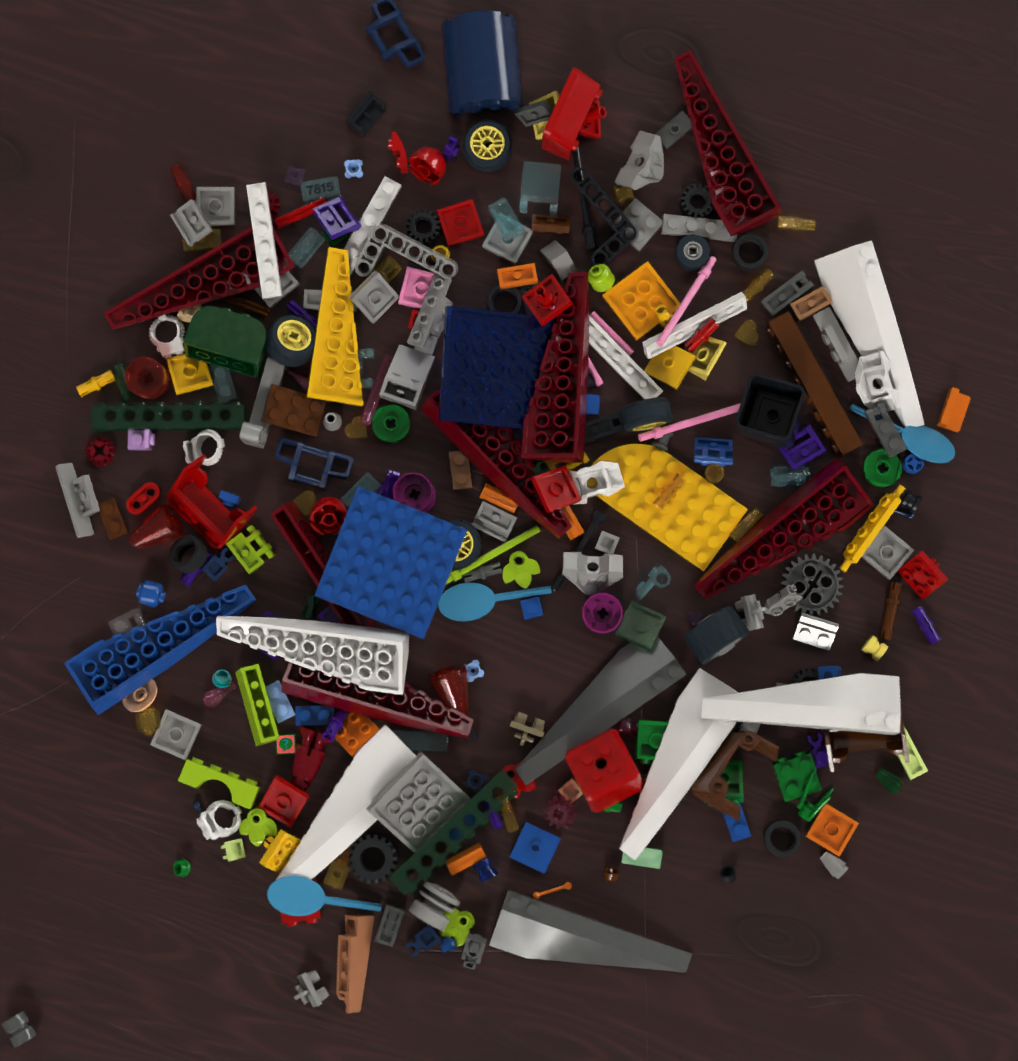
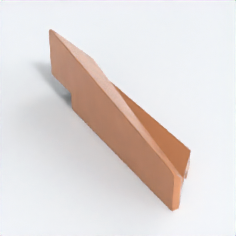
(353, 960)

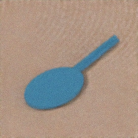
(921, 441)
(474, 600)
(304, 897)

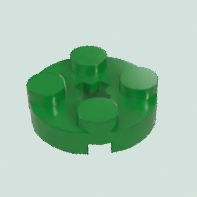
(389, 413)
(873, 475)

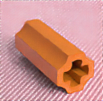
(498, 498)
(576, 529)
(465, 859)

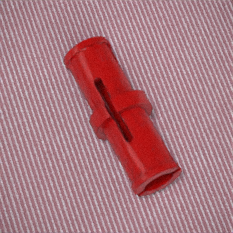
(702, 335)

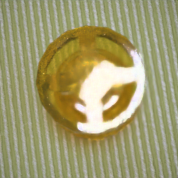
(622, 193)
(712, 476)

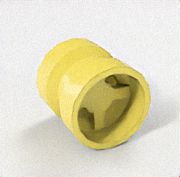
(873, 647)

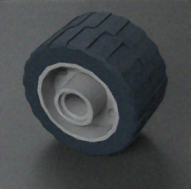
(716, 634)

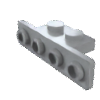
(432, 312)
(834, 337)
(79, 498)

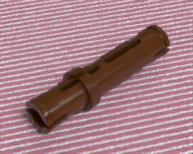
(891, 610)

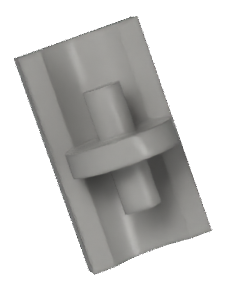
(752, 611)
(314, 996)

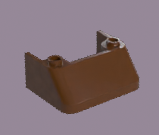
(842, 742)
(711, 787)

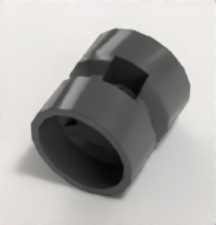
(19, 1029)

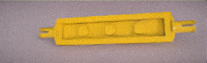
(871, 527)

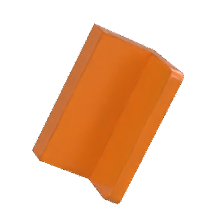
(517, 276)
(954, 410)

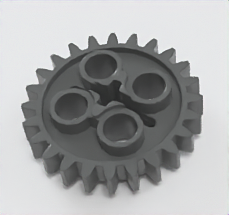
(826, 594)

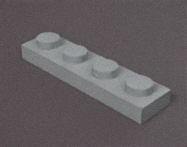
(685, 225)

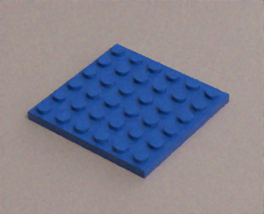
(391, 562)

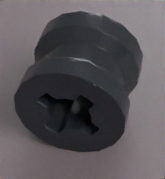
(911, 501)

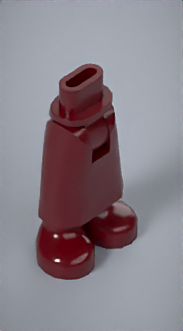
(307, 759)

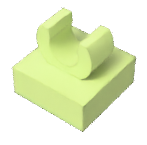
(234, 849)

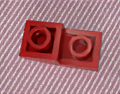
(398, 149)

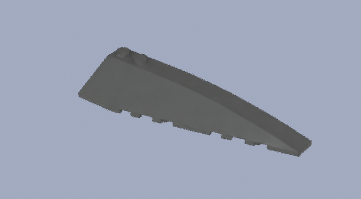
(616, 691)
(556, 934)

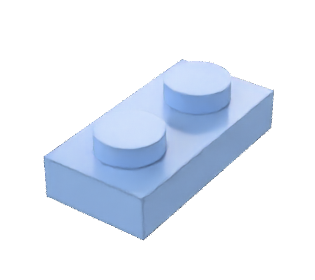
(279, 702)

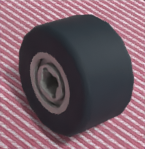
(692, 259)

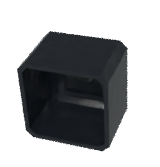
(766, 395)

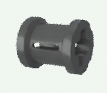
(662, 442)

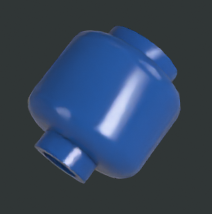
(150, 593)

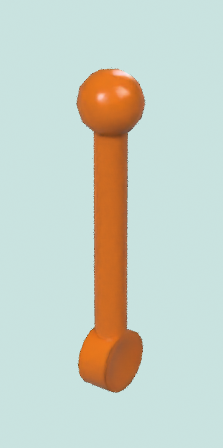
(536, 895)

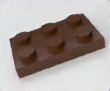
(293, 410)

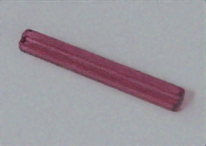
(374, 396)

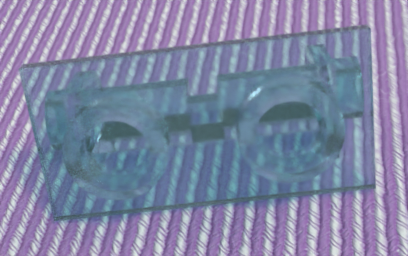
(781, 477)

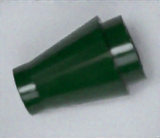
(889, 781)

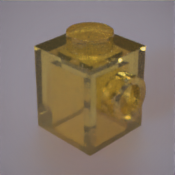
(337, 874)

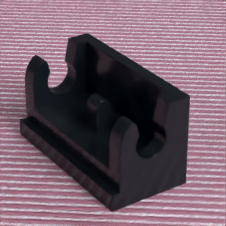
(366, 114)

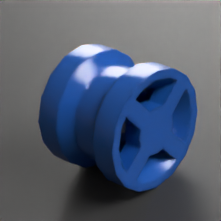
(916, 462)

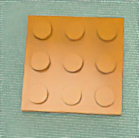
(638, 297)

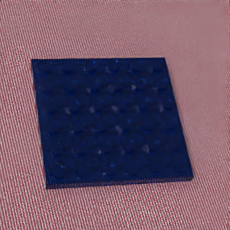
(490, 366)

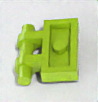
(246, 554)

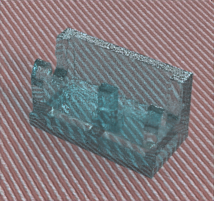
(506, 219)

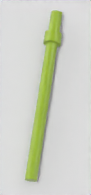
(456, 574)

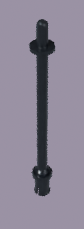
(588, 229)

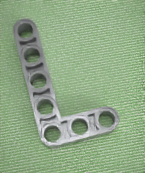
(405, 251)
(256, 431)

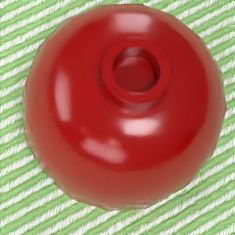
(428, 164)
(328, 515)

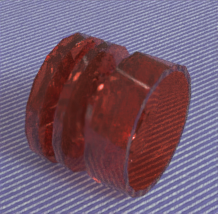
(140, 370)

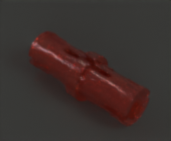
(183, 183)

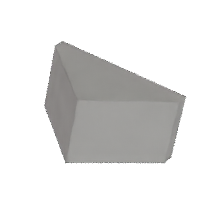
(558, 259)

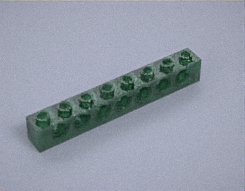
(101, 411)
(400, 877)

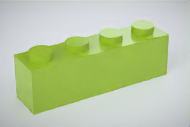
(257, 705)

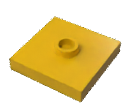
(670, 366)
(188, 374)

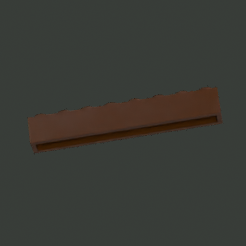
(818, 390)

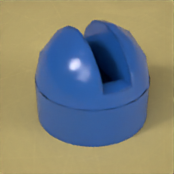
(448, 944)

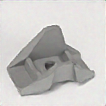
(650, 148)
(592, 582)

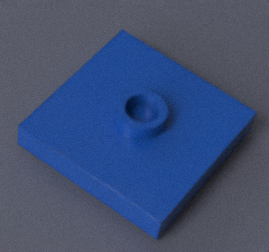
(535, 847)

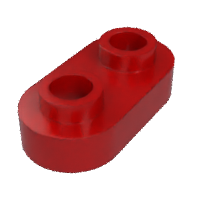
(143, 498)

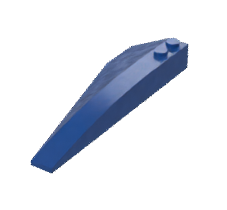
(111, 672)

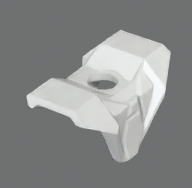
(872, 367)
(607, 476)

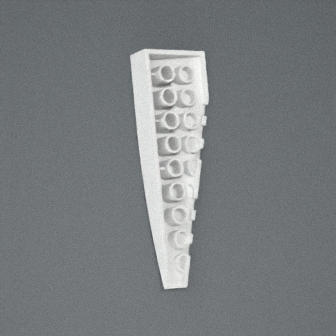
(866, 312)
(353, 653)
(838, 703)
(678, 761)
(345, 812)

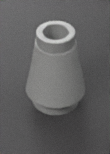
(335, 425)
(833, 864)

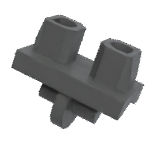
(473, 950)

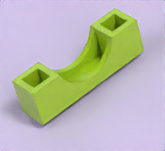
(243, 792)

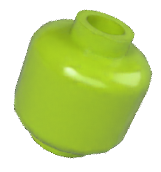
(601, 278)

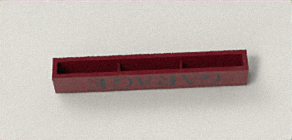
(312, 555)

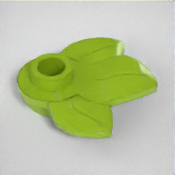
(522, 572)
(257, 829)
(456, 928)

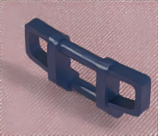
(397, 49)
(329, 455)

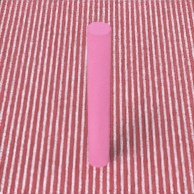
(611, 333)

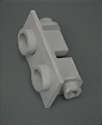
(778, 604)

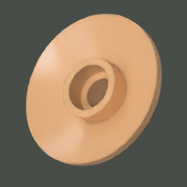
(141, 697)

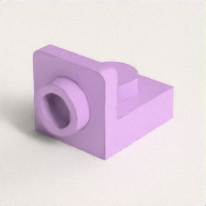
(140, 440)

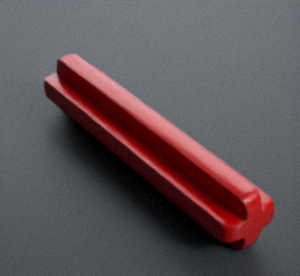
(298, 214)

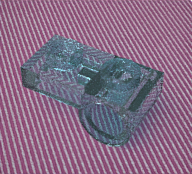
(643, 588)

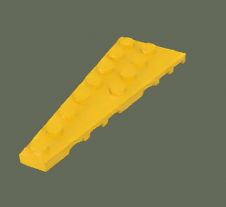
(335, 355)

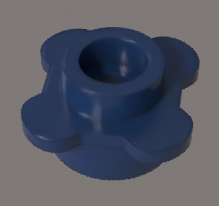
(472, 776)

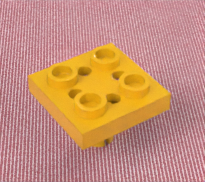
(279, 851)

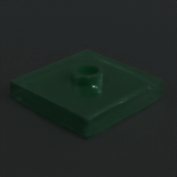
(640, 625)

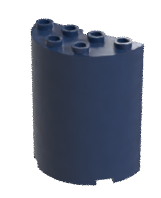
(482, 62)

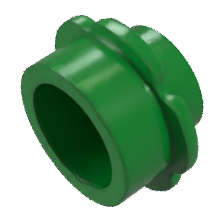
(181, 867)

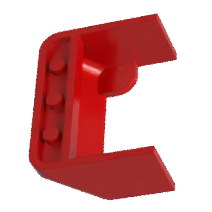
(570, 113)
(202, 509)

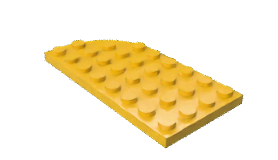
(691, 523)

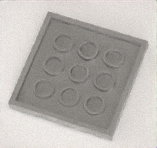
(418, 802)

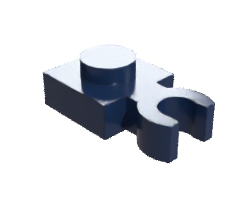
(215, 566)
(425, 939)

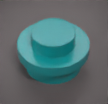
(221, 678)

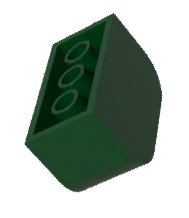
(227, 340)

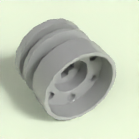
(434, 906)

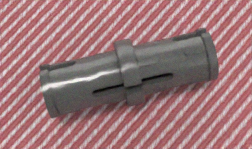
(483, 572)

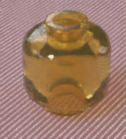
(148, 720)

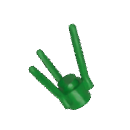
(808, 810)

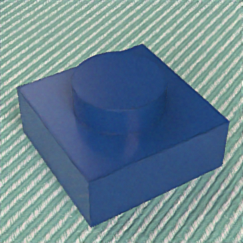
(229, 499)
(531, 608)

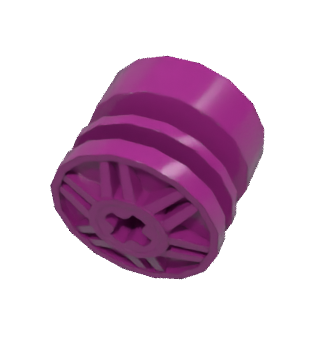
(415, 482)
(594, 620)

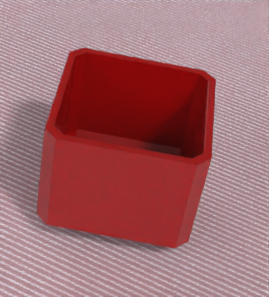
(606, 785)

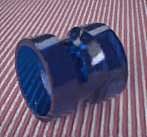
(485, 869)

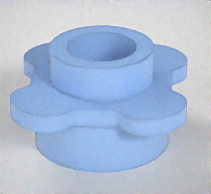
(349, 164)
(478, 672)

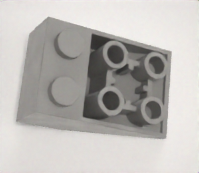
(407, 377)

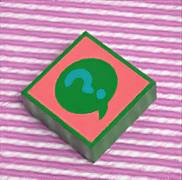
(286, 744)

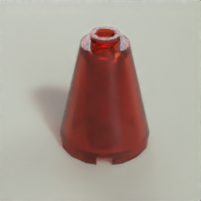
(157, 528)
(452, 687)

